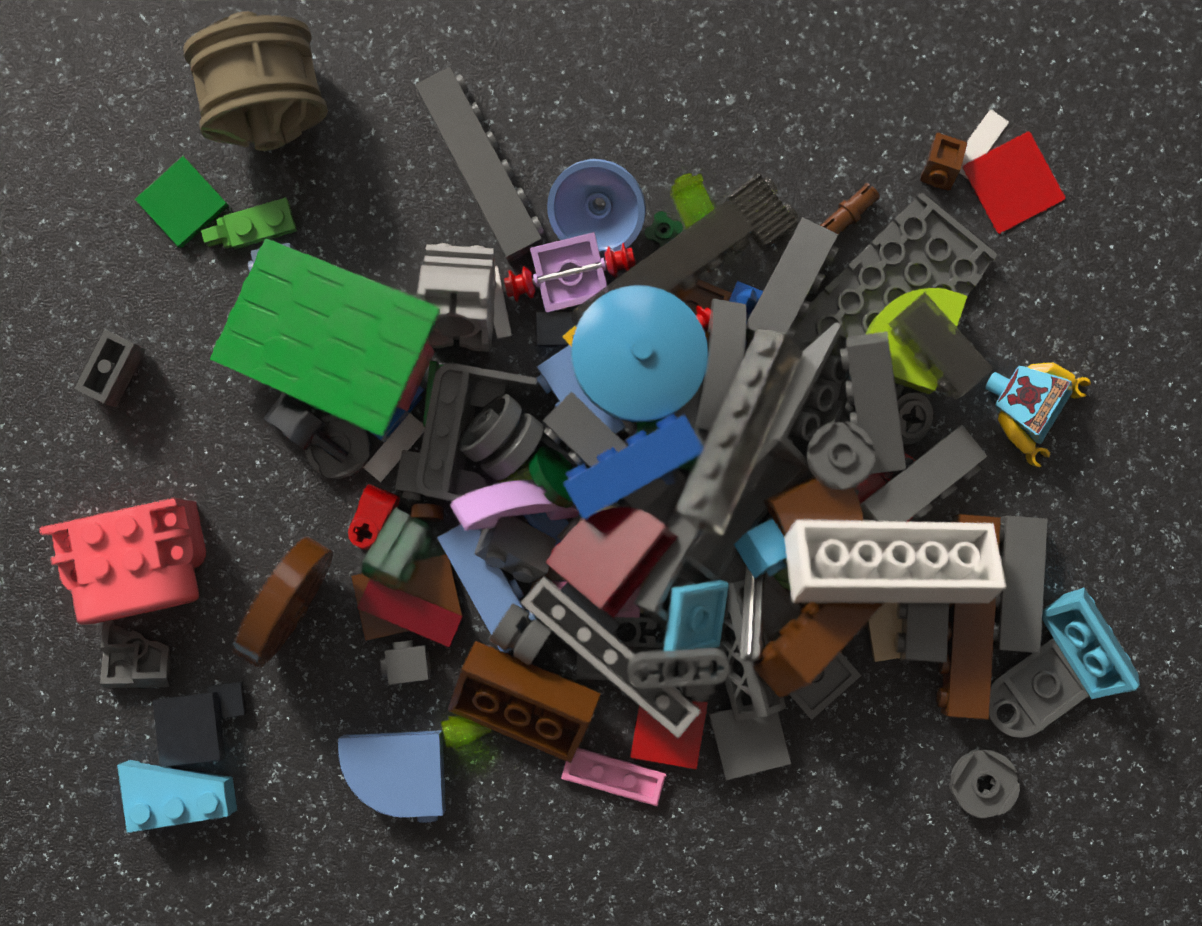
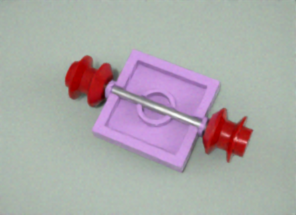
(568, 271)

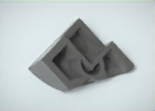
(132, 659)

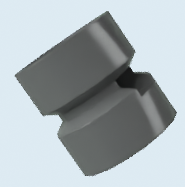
(520, 634)

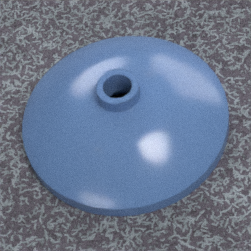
(574, 209)

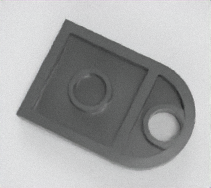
(1037, 689)

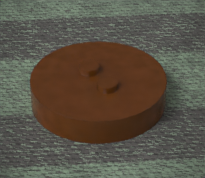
(282, 602)

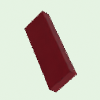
(410, 612)

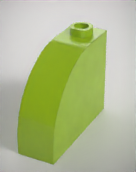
(905, 369)

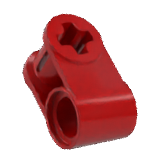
(372, 512)

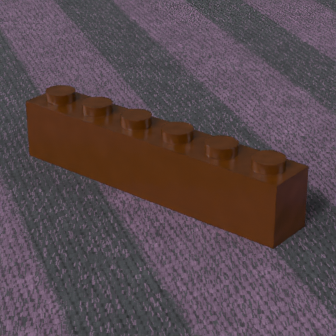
(969, 650)

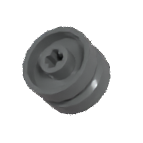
(501, 437)

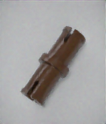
(850, 210)

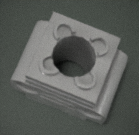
(464, 288)

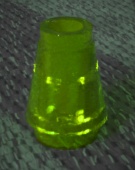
(461, 731)

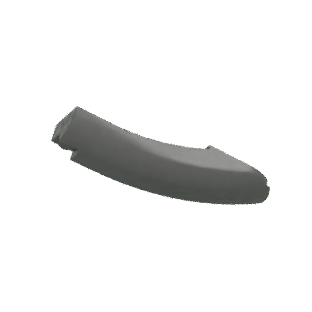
(811, 401)

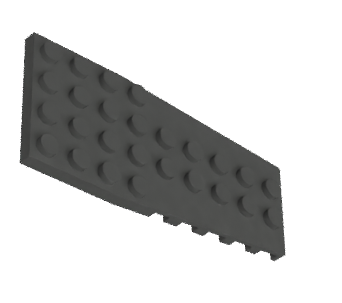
(912, 253)

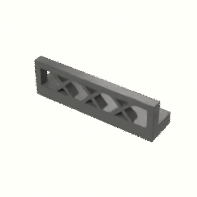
(763, 697)

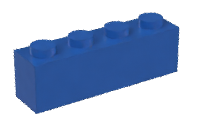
(633, 466)

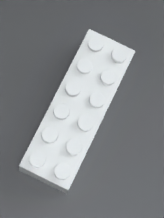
(893, 562)

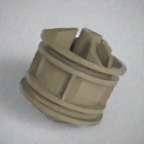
(255, 80)

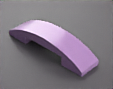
(512, 498)

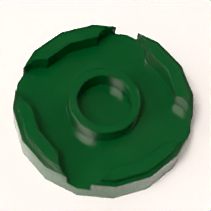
(550, 470)

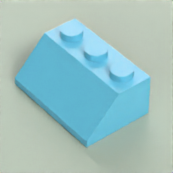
(1090, 645)

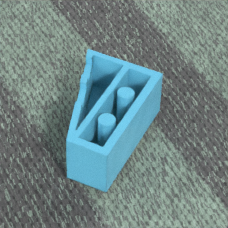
(172, 796)

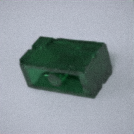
(396, 549)

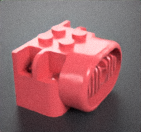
(130, 559)

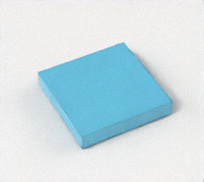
(696, 616)

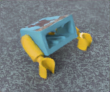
(1032, 403)

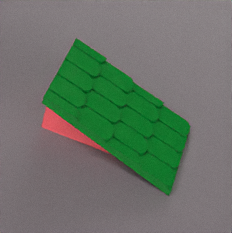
(328, 337)

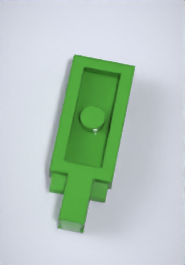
(252, 225)

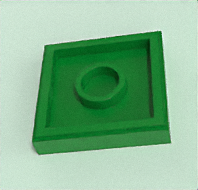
(181, 202)

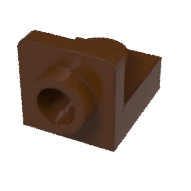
(944, 161)

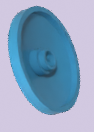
(639, 353)

